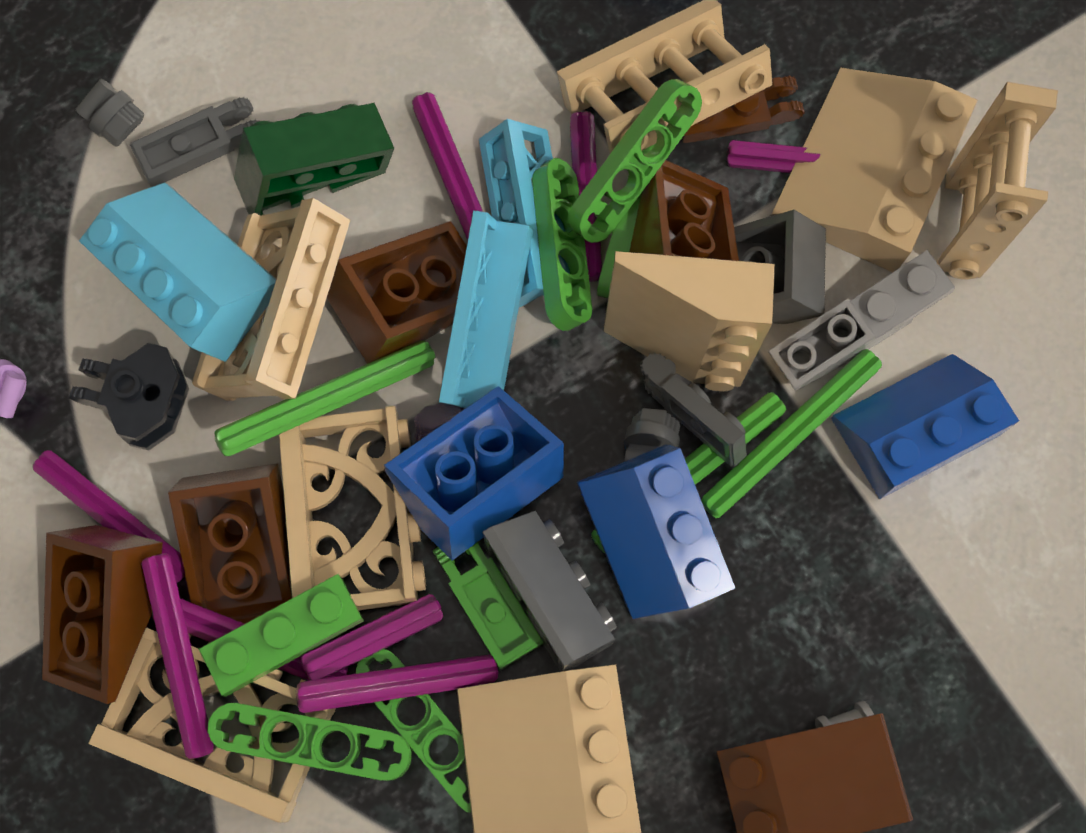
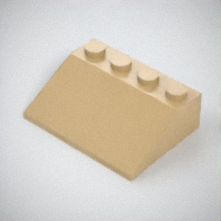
(879, 162)
(692, 311)
(549, 754)

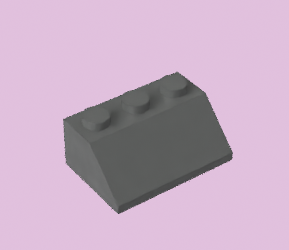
(550, 589)

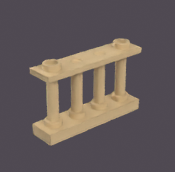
(654, 50)
(993, 179)

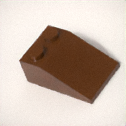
(684, 217)
(399, 290)
(234, 540)
(94, 608)
(817, 781)

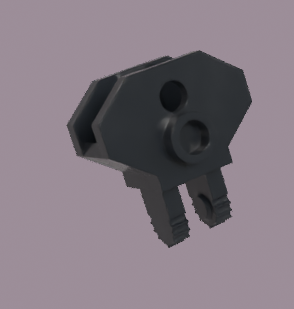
(138, 394)

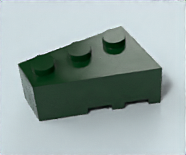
(309, 153)

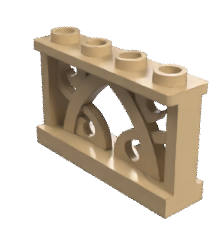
(302, 254)
(304, 462)
(148, 748)

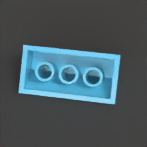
(181, 268)

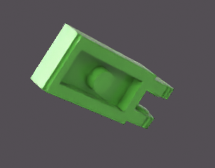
(491, 607)

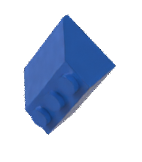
(923, 423)
(476, 471)
(656, 533)

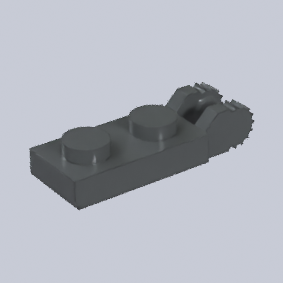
(192, 141)
(694, 410)

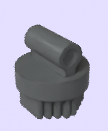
(110, 112)
(649, 431)

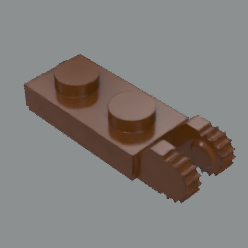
(750, 114)

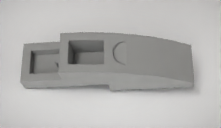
(861, 321)

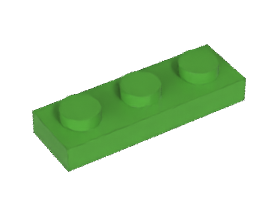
(281, 635)

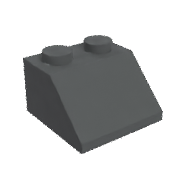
(799, 257)

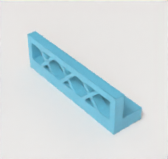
(510, 190)
(485, 309)

